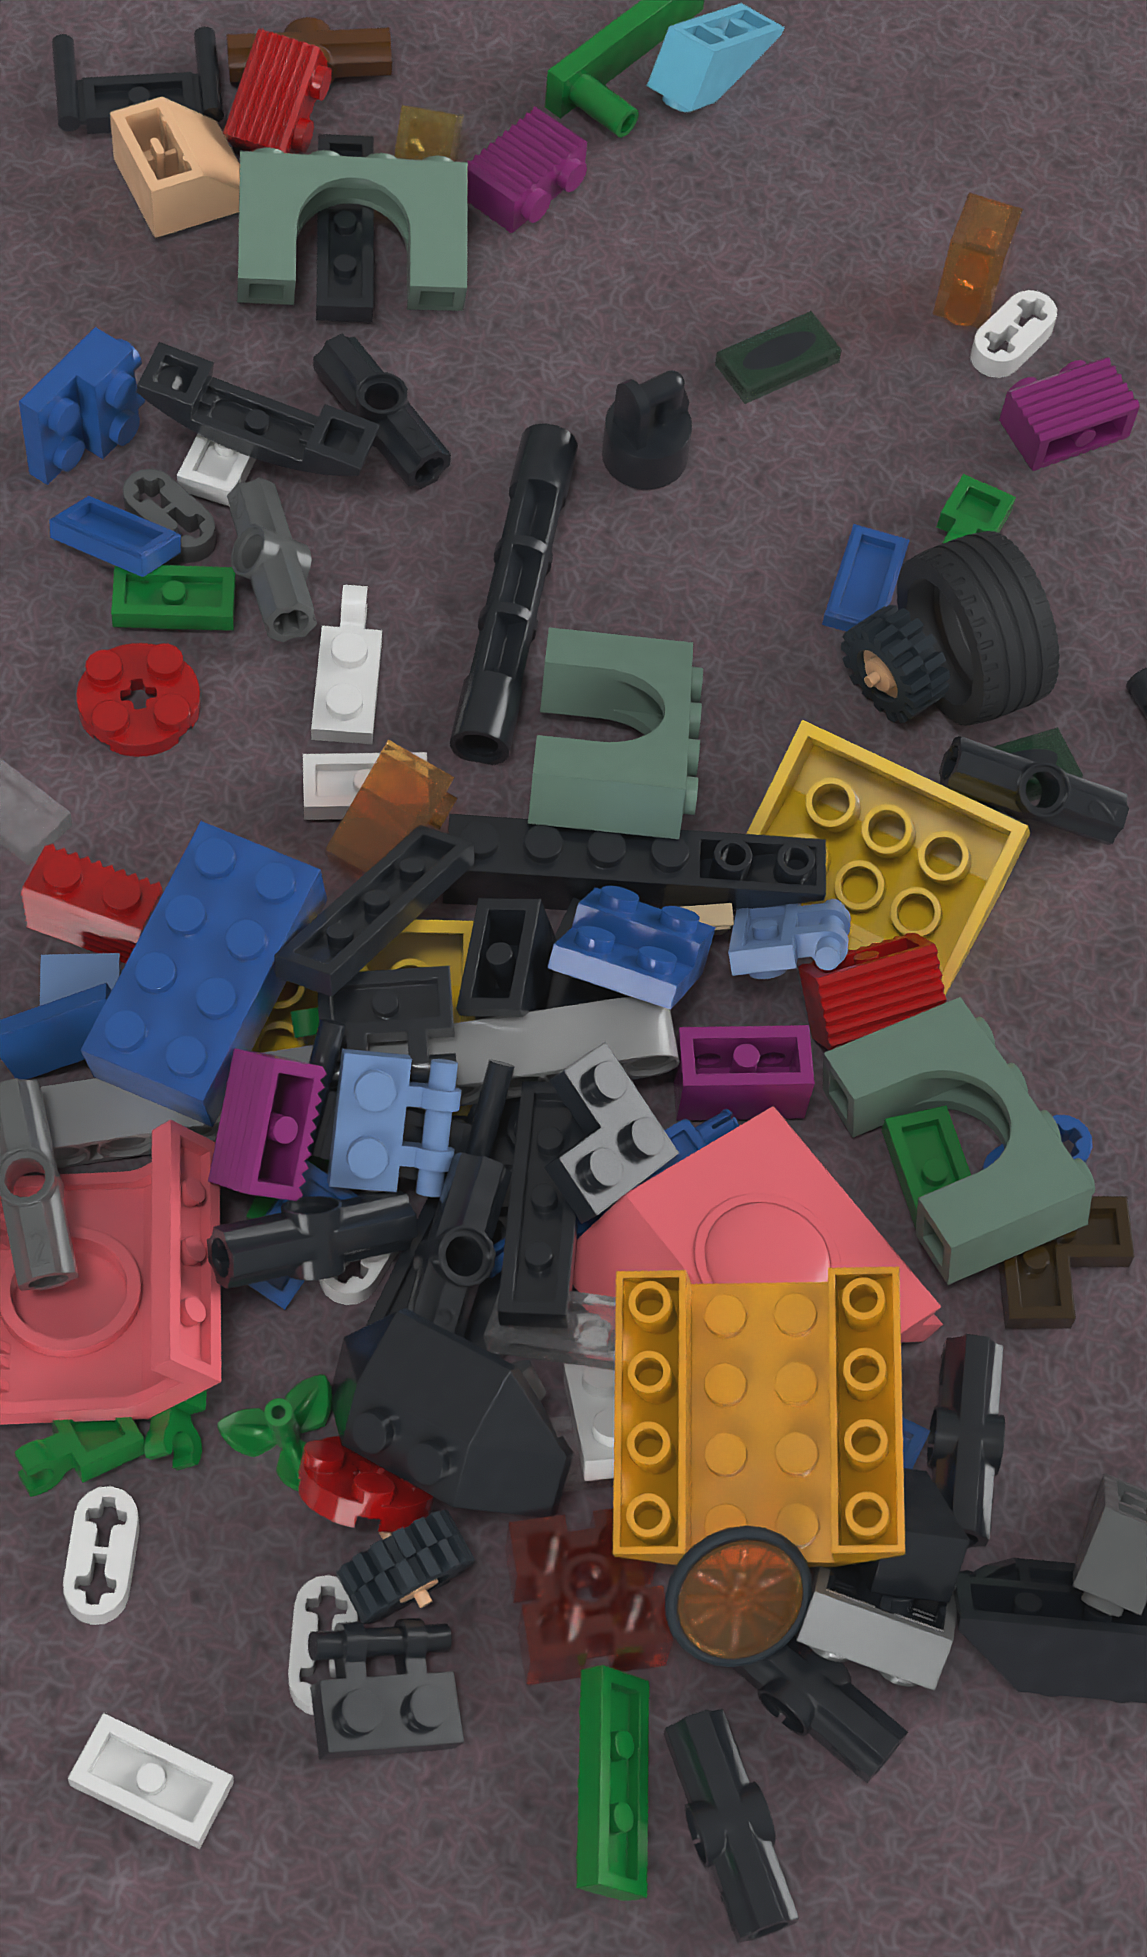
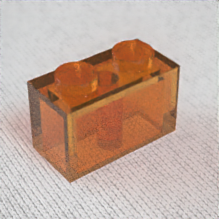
(977, 261)
(389, 806)

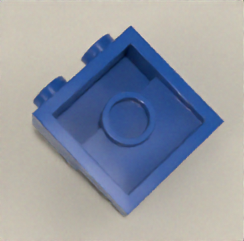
(82, 404)
(634, 946)

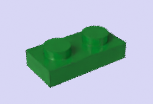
(175, 598)
(924, 1153)

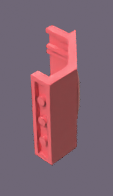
(745, 1213)
(146, 1303)

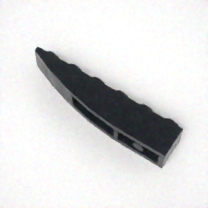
(694, 870)

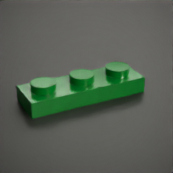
(613, 1784)

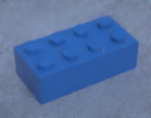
(203, 973)

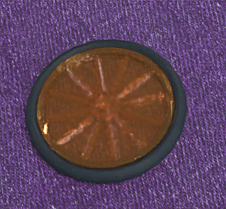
(738, 1596)

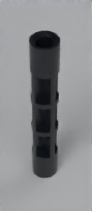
(508, 620)

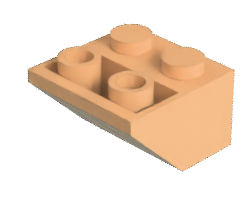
(175, 164)

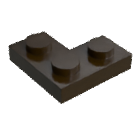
(1039, 1281)

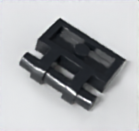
(394, 1007)
(389, 1712)

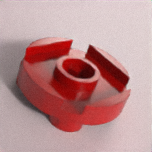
(133, 667)
(348, 1486)

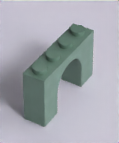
(419, 196)
(628, 784)
(953, 1061)

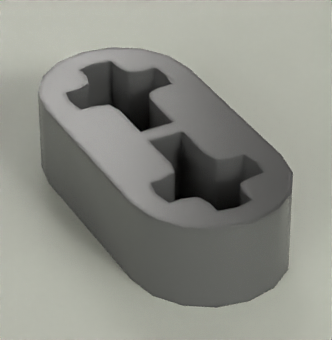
(176, 508)

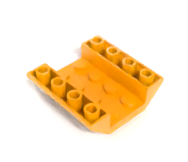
(759, 1414)

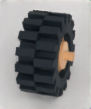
(895, 663)
(405, 1567)

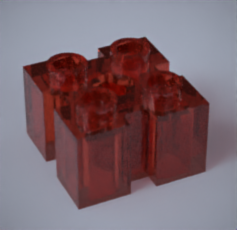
(562, 1630)

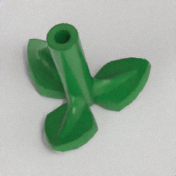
(281, 1424)

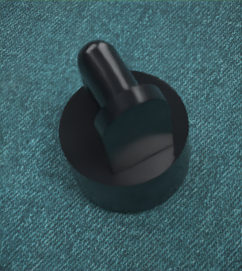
(648, 432)

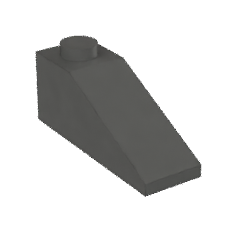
(1114, 1549)

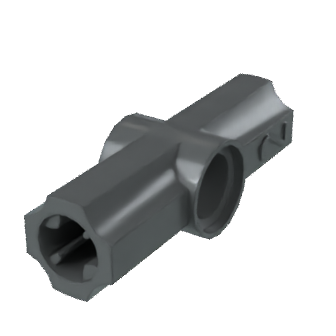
(271, 560)
(36, 1223)

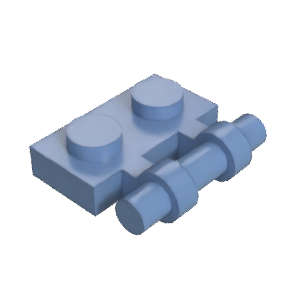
(774, 937)
(371, 1122)

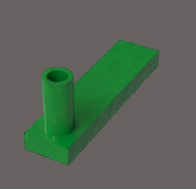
(583, 73)

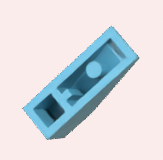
(709, 55)

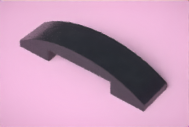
(252, 423)

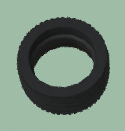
(987, 622)

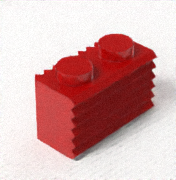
(278, 95)
(87, 902)
(872, 989)

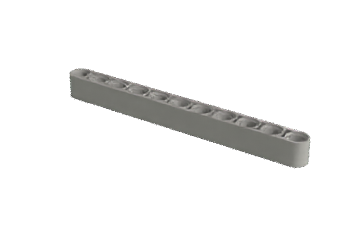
(105, 1123)

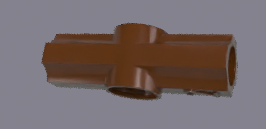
(346, 50)

